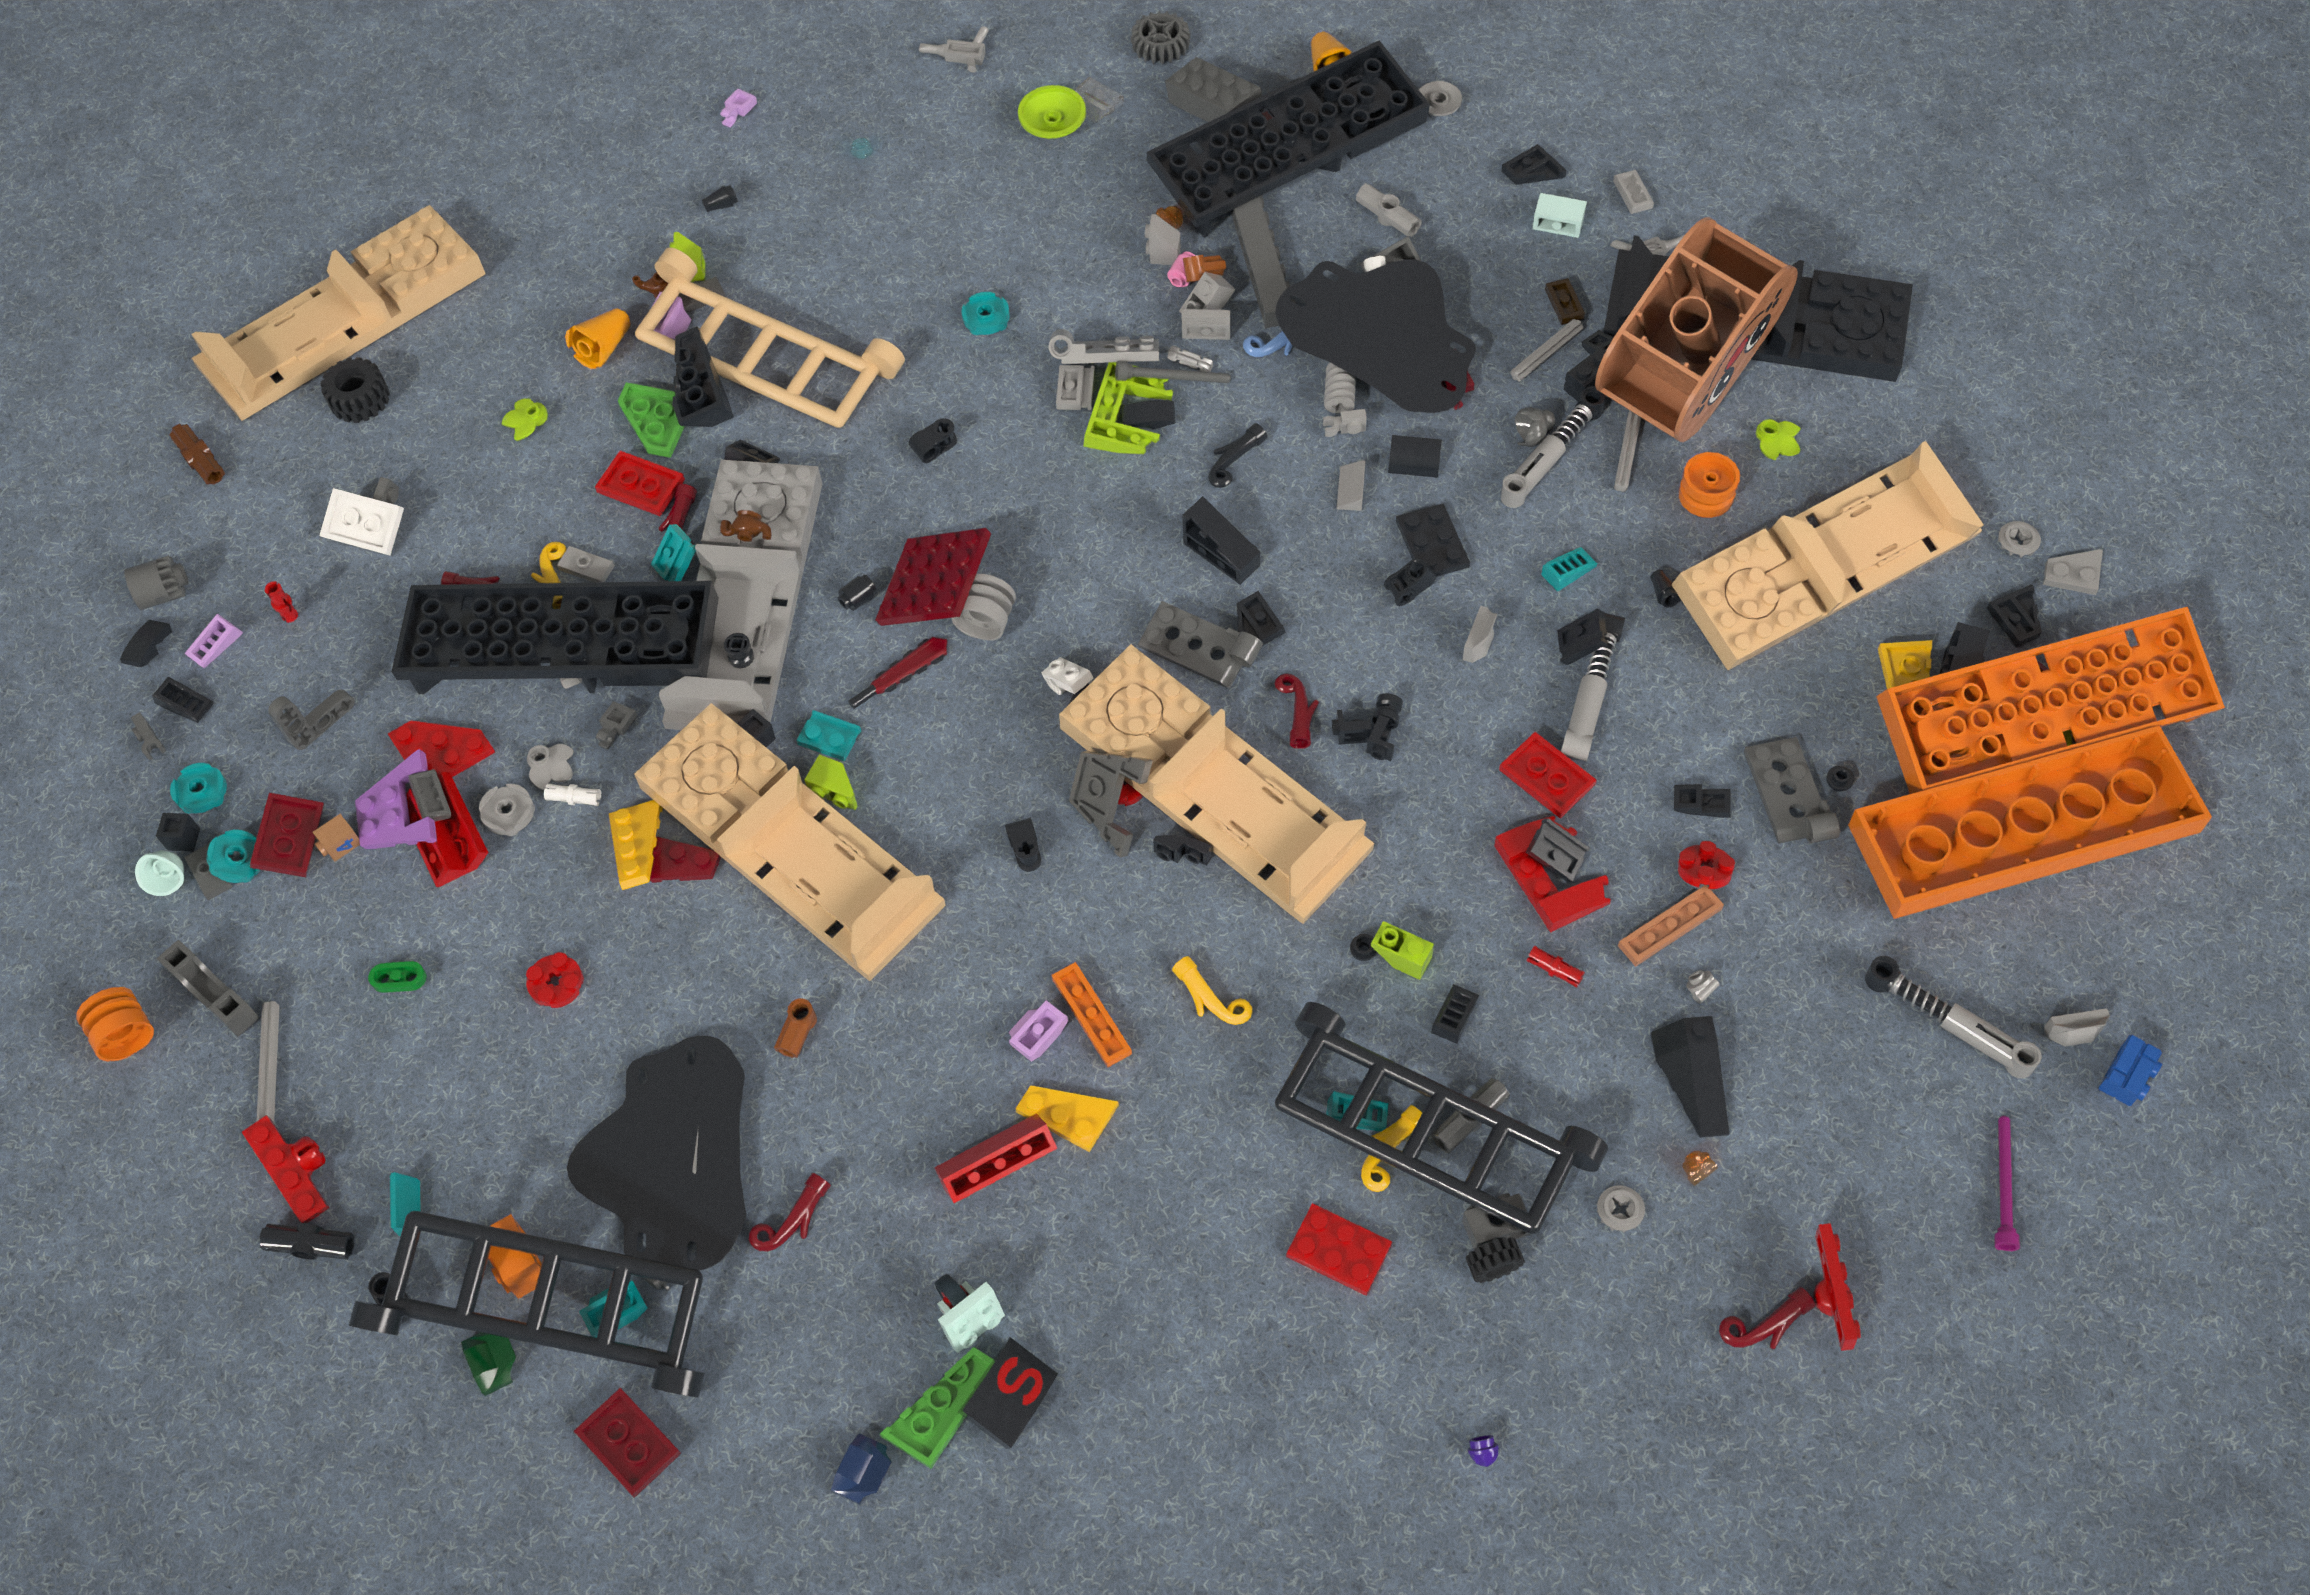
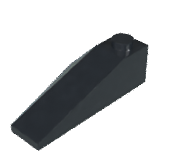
(698, 389)
(1692, 1064)

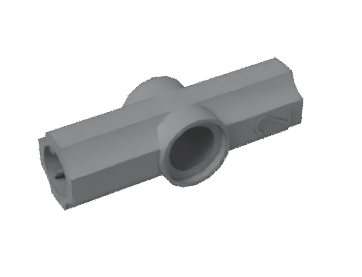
(1388, 210)

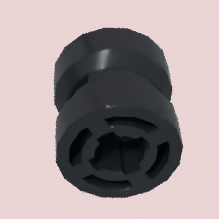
(739, 650)
(1388, 706)

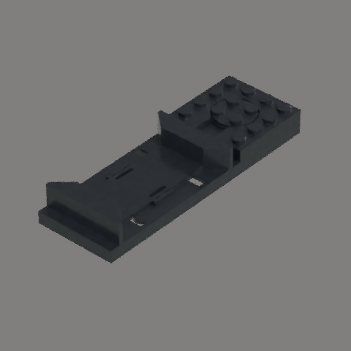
(1316, 118)
(1827, 324)
(601, 631)

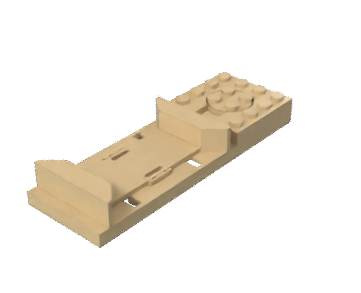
(385, 287)
(1800, 573)
(1248, 810)
(759, 813)

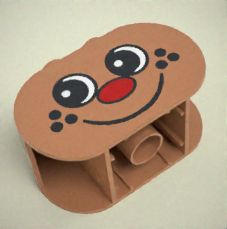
(1695, 329)

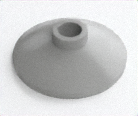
(1442, 96)

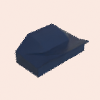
(861, 1469)

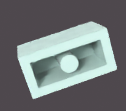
(1559, 215)

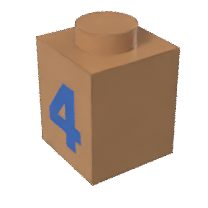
(336, 838)

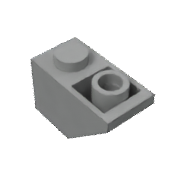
(1163, 241)
(1209, 293)

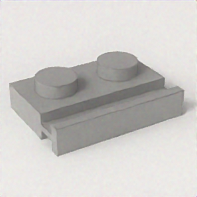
(1205, 324)
(1075, 387)

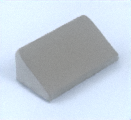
(1351, 486)

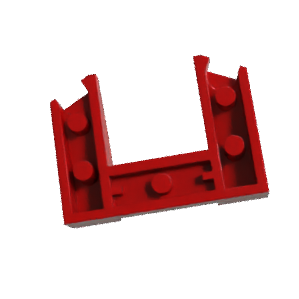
(1552, 906)

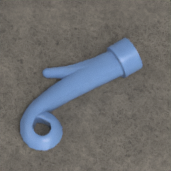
(1272, 346)

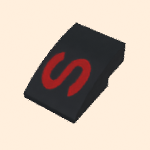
(1008, 1393)

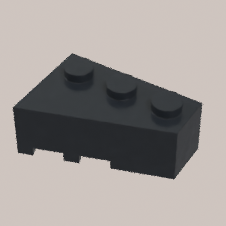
(1219, 541)
(1964, 648)

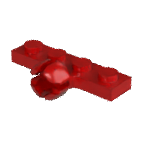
(289, 1167)
(1832, 1293)

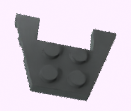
(1098, 790)

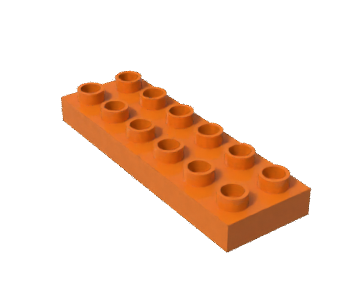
(2028, 821)

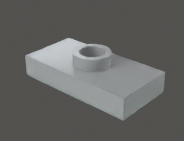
(1633, 191)
(585, 565)

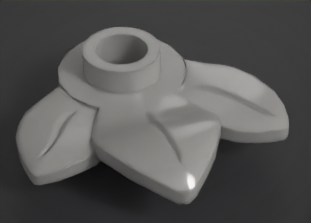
(552, 767)

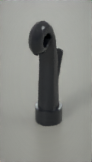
(1254, 436)

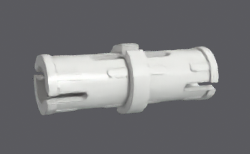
(572, 794)

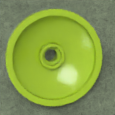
(1051, 111)

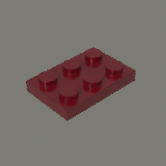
(287, 835)
(627, 1442)

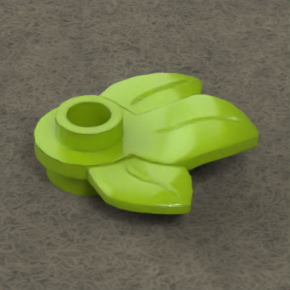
(525, 418)
(1779, 440)

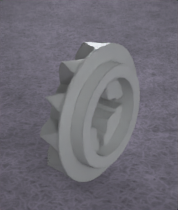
(2026, 533)
(1622, 1196)

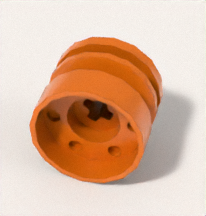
(114, 1024)

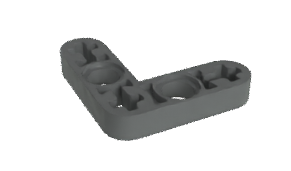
(331, 709)

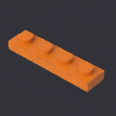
(1091, 1014)

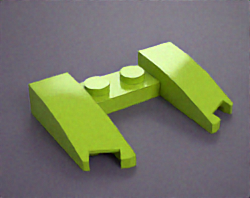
(1102, 429)

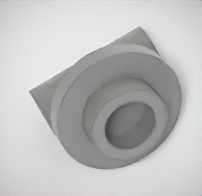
(1701, 985)

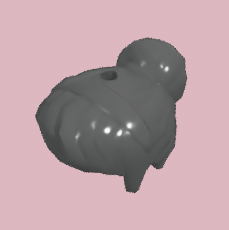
(1533, 425)

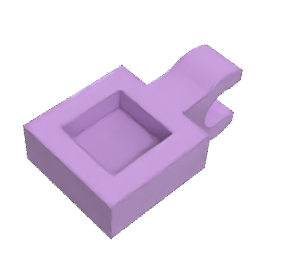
(738, 103)

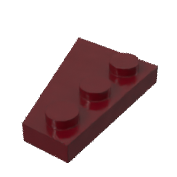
(682, 861)

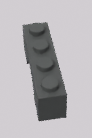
(208, 988)

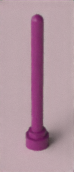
(2006, 1236)

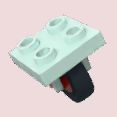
(966, 1311)

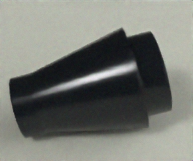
(721, 198)
(1663, 589)

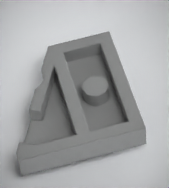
(2075, 572)

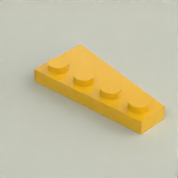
(634, 841)

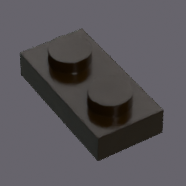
(1564, 301)

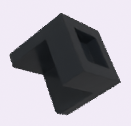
(758, 727)
(178, 832)

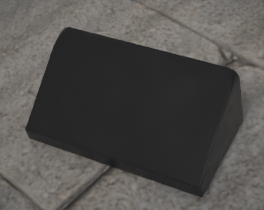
(744, 451)

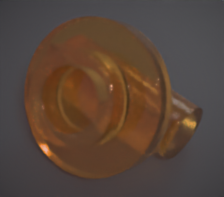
(1171, 215)
(1698, 1166)

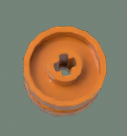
(1709, 484)

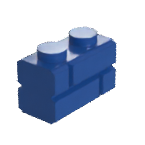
(2131, 1070)

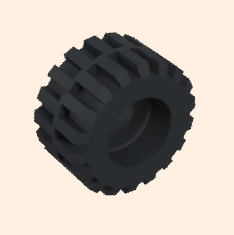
(362, 402)

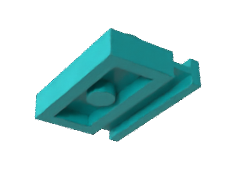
(673, 554)
(828, 735)

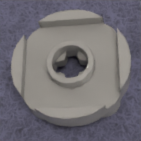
(510, 822)

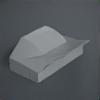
(1480, 635)
(2076, 1027)

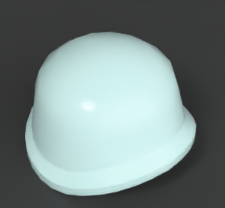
(160, 873)

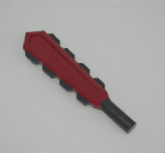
(913, 662)

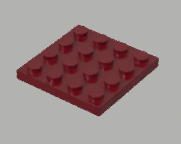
(933, 577)

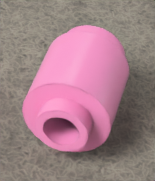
(1177, 273)

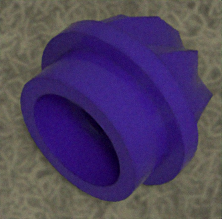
(1483, 1450)

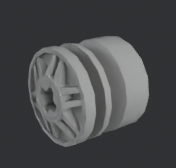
(986, 608)

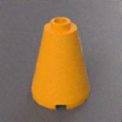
(1326, 50)
(597, 337)

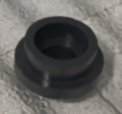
(1839, 784)
(1360, 940)

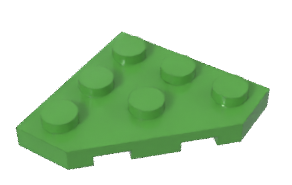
(651, 417)

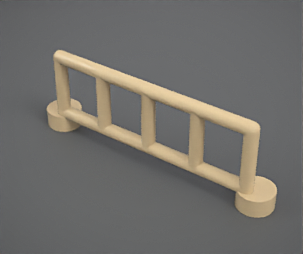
(879, 358)

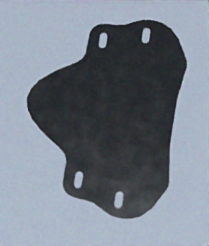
(1381, 329)
(645, 1152)

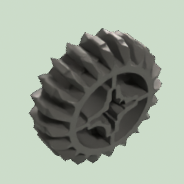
(1160, 37)

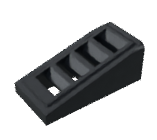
(168, 687)
(1445, 1030)

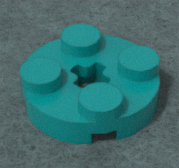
(984, 325)
(210, 796)
(223, 866)

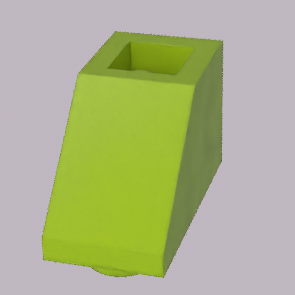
(692, 250)
(830, 781)
(1403, 950)

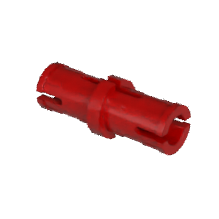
(281, 601)
(1555, 966)

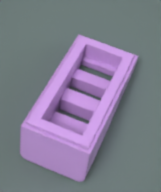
(224, 641)

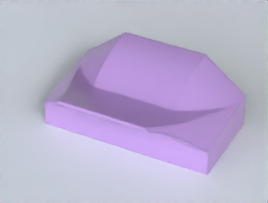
(675, 319)
(1037, 1030)

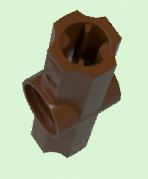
(197, 454)

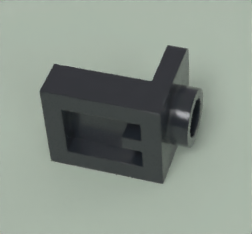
(1352, 731)
(1378, 740)

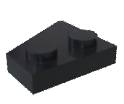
(1533, 166)
(2017, 615)
(1258, 618)

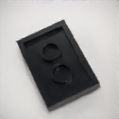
(1433, 538)

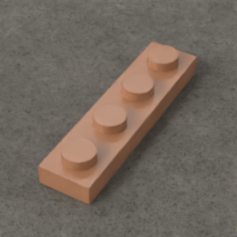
(1670, 925)

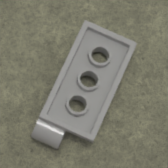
(1120, 349)

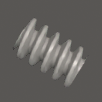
(1339, 390)

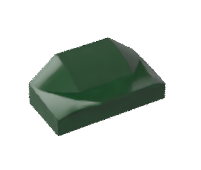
(489, 1361)

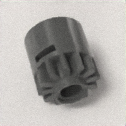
(156, 582)

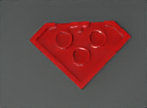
(445, 746)

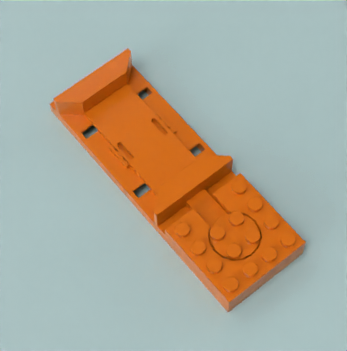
(2016, 714)

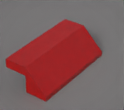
(458, 842)

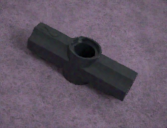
(307, 1241)

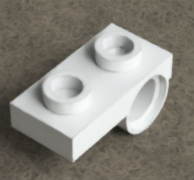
(1066, 676)

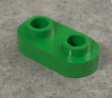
(398, 976)

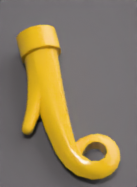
(547, 570)
(1202, 994)
(1392, 1136)

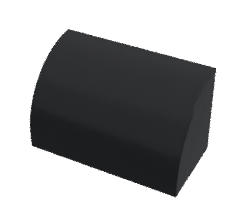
(1414, 456)

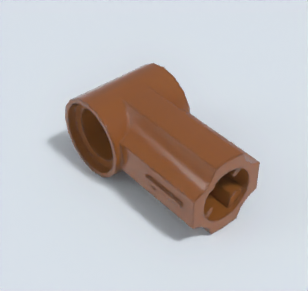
(1197, 265)
(795, 1030)

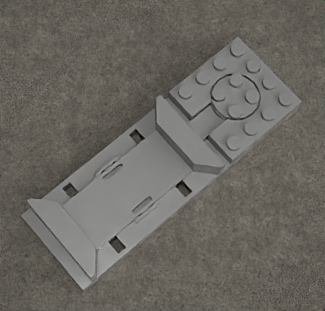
(746, 582)

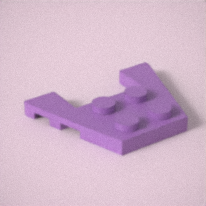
(384, 810)

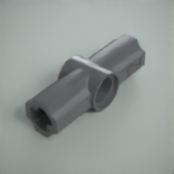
(1459, 1127)

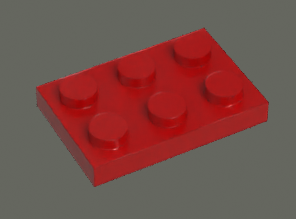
(639, 483)
(1547, 775)
(1339, 1249)

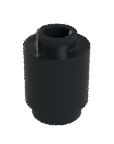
(856, 592)

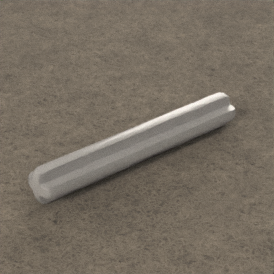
(1546, 350)
(1627, 452)

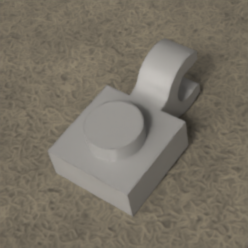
(1348, 422)

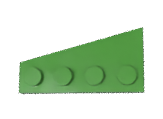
(934, 1419)

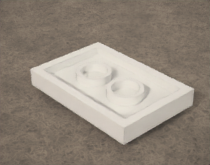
(361, 521)

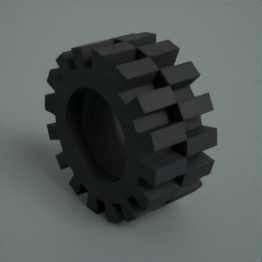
(1495, 1259)

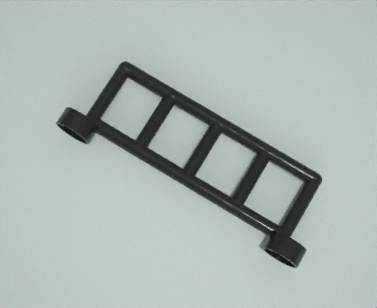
(1324, 1028)
(668, 1374)

